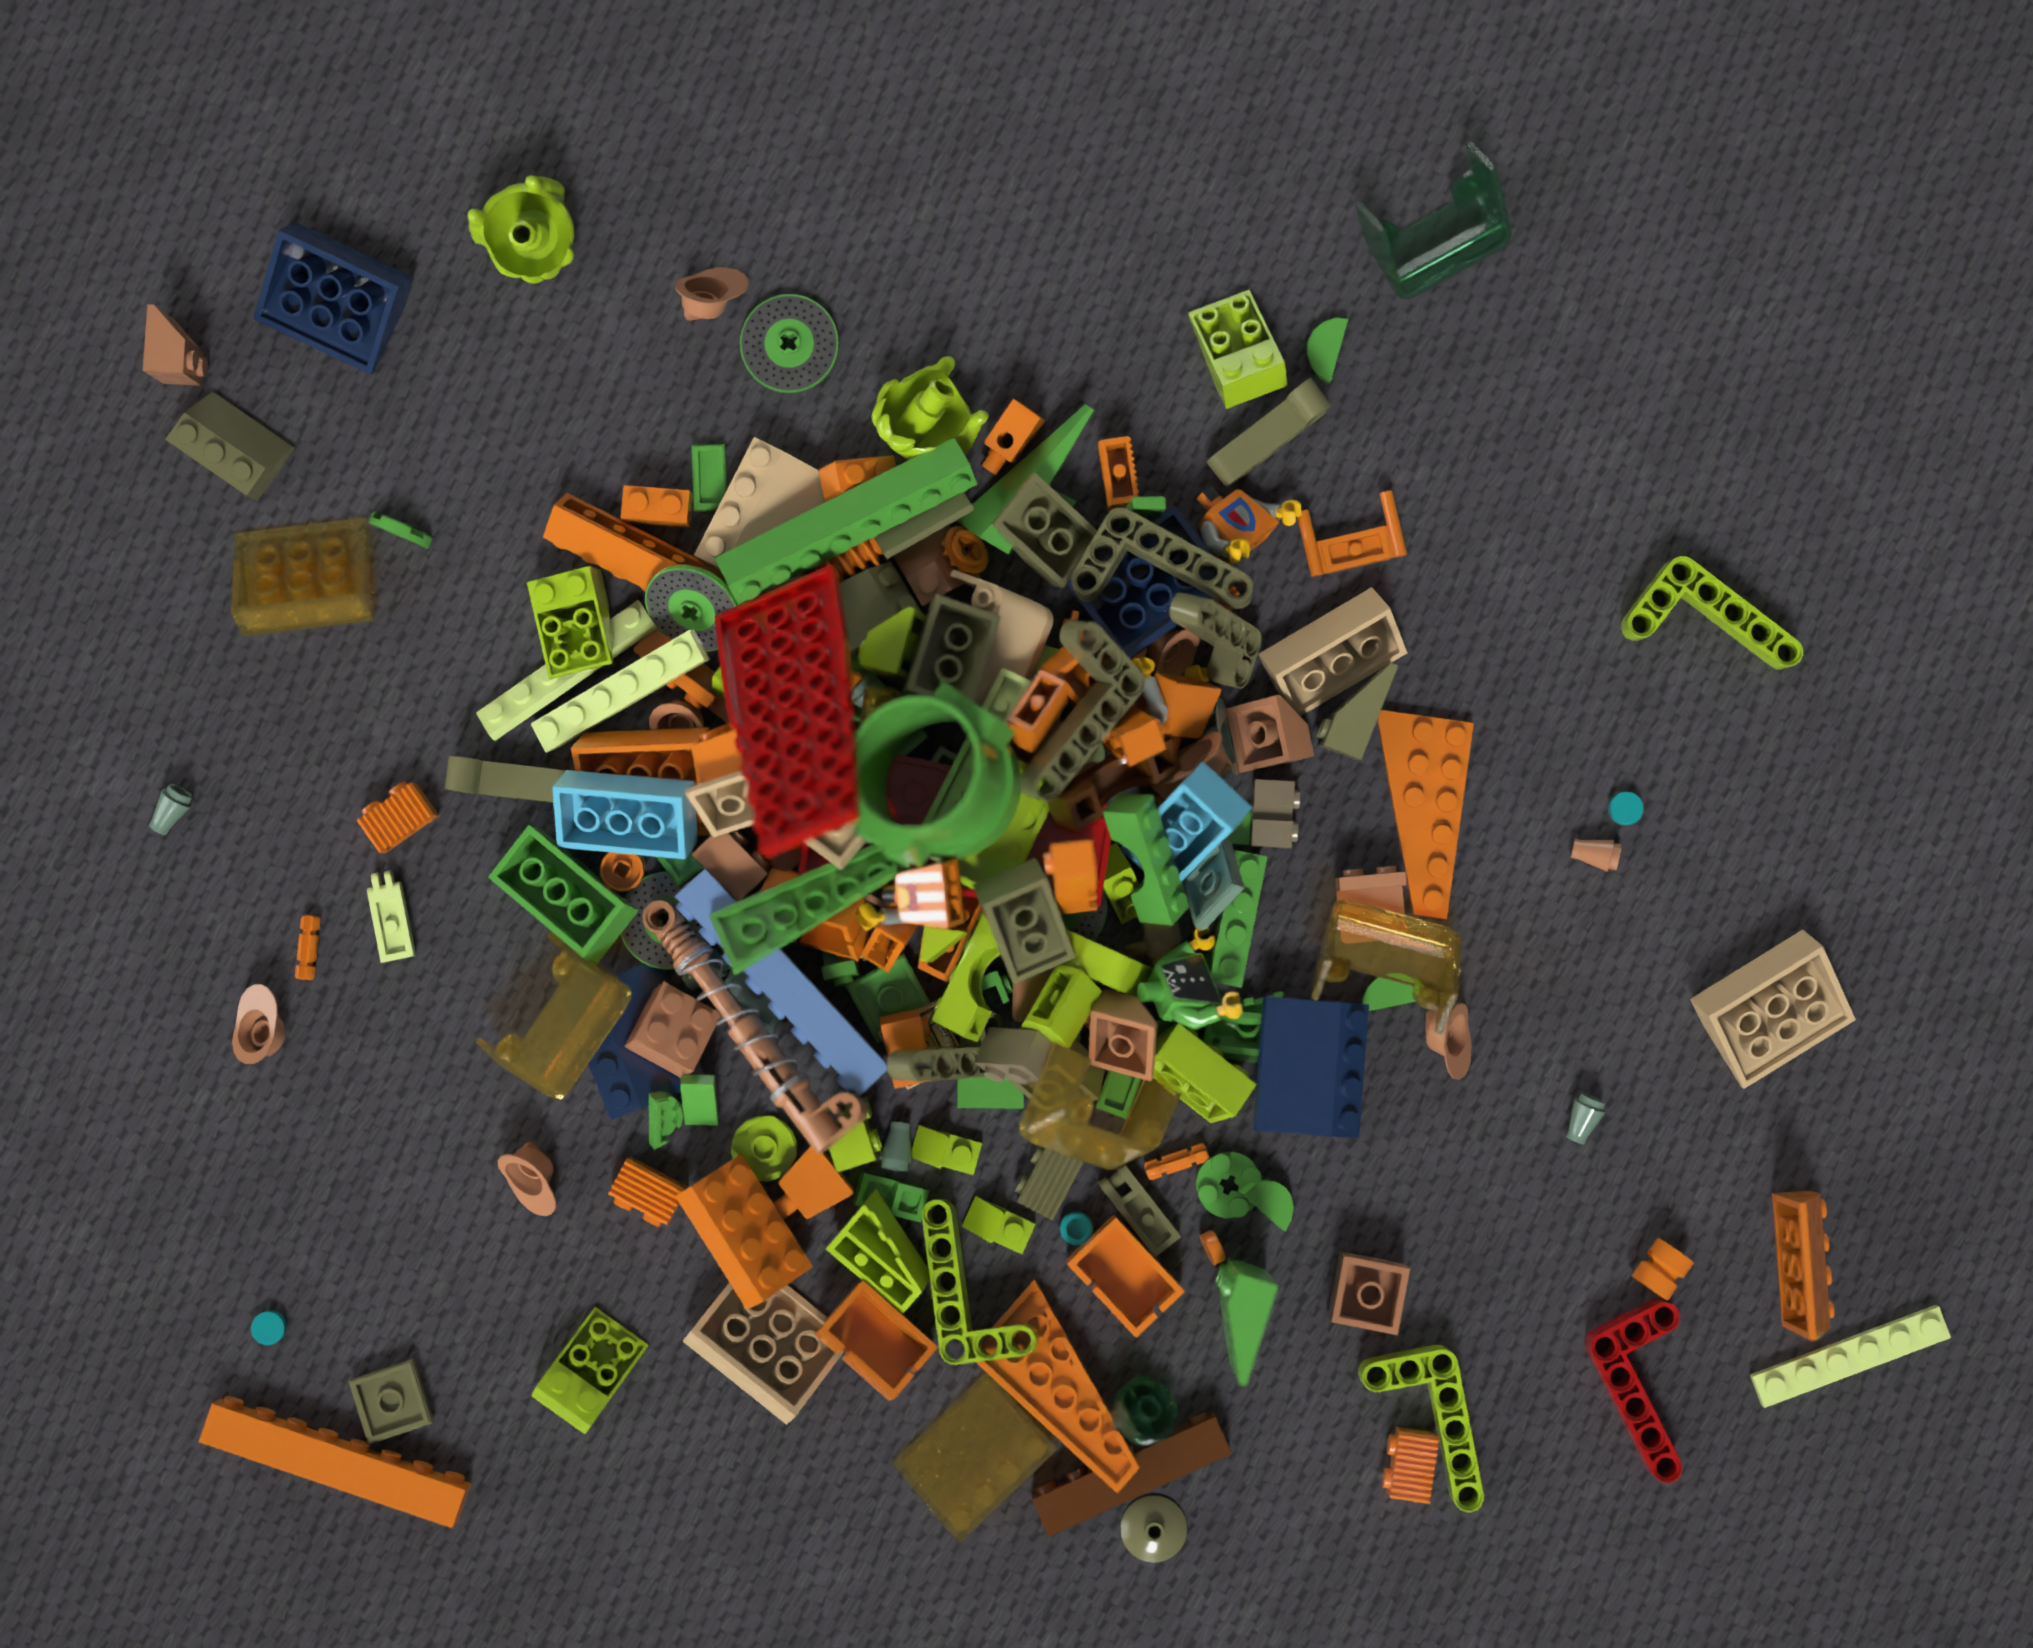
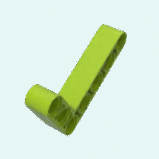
(1714, 610)
(1107, 965)
(959, 1298)
(1443, 1411)

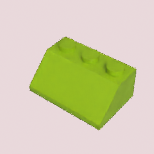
(892, 646)
(1200, 1074)

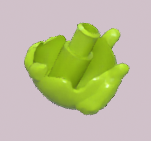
(526, 229)
(925, 412)

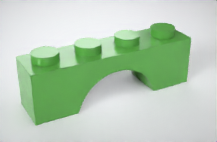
(1137, 825)
(1236, 923)

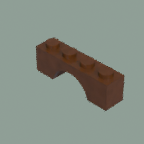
(1086, 793)

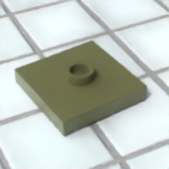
(391, 1401)

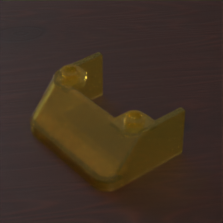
(1392, 949)
(567, 1027)
(1060, 1114)

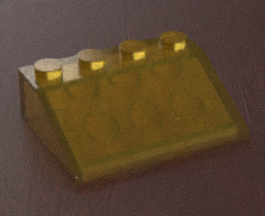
(302, 577)
(975, 1456)

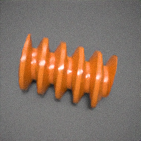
(853, 558)

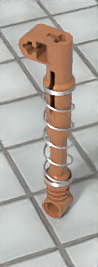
(752, 1038)

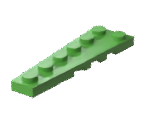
(785, 912)

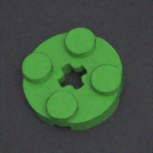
(1211, 1192)

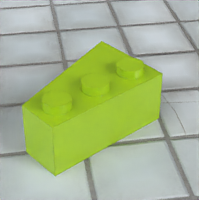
(881, 1254)

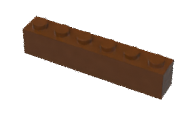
(1087, 1495)

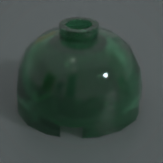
(1143, 1411)

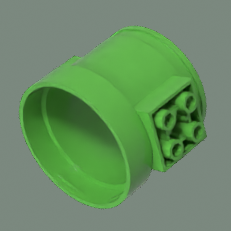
(980, 815)

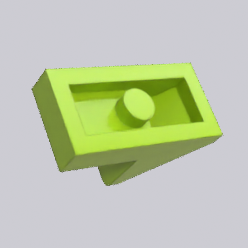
(938, 941)
(945, 1150)
(998, 1225)

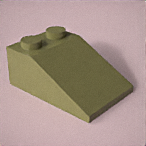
(1045, 531)
(873, 599)
(1354, 720)
(1024, 920)

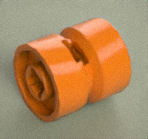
(622, 870)
(1662, 1269)

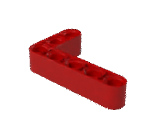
(1630, 1386)

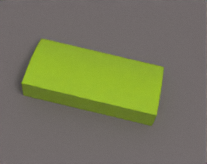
(1012, 846)

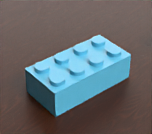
(624, 814)
(1198, 818)

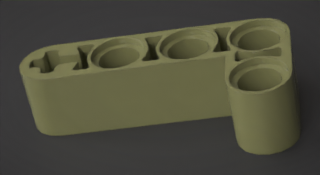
(1270, 433)
(1233, 639)
(501, 779)
(941, 1061)

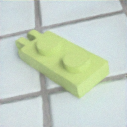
(390, 918)

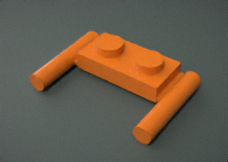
(1354, 548)

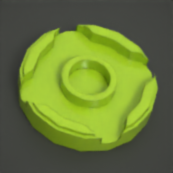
(773, 1144)

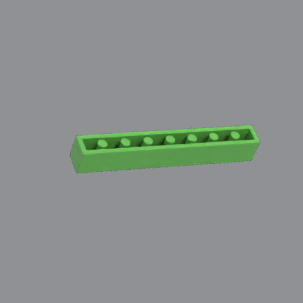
(846, 521)

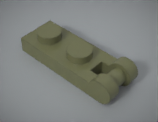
(1140, 1211)

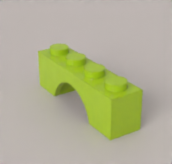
(963, 1005)

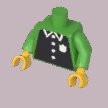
(1185, 989)

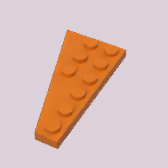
(1426, 784)
(1059, 1390)

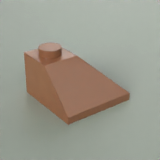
(928, 569)
(1268, 734)

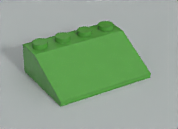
(1245, 1303)

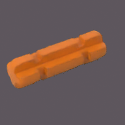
(307, 947)
(1176, 1161)

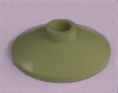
(1149, 1512)

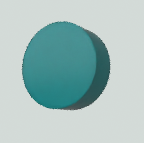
(1625, 808)
(1076, 1228)
(268, 1327)

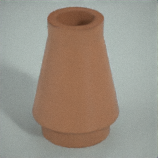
(1598, 853)

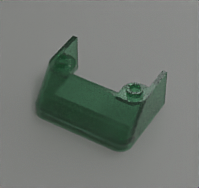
(1445, 240)

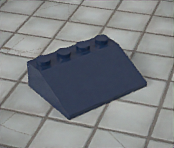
(331, 296)
(1139, 595)
(1311, 1067)
(621, 1074)

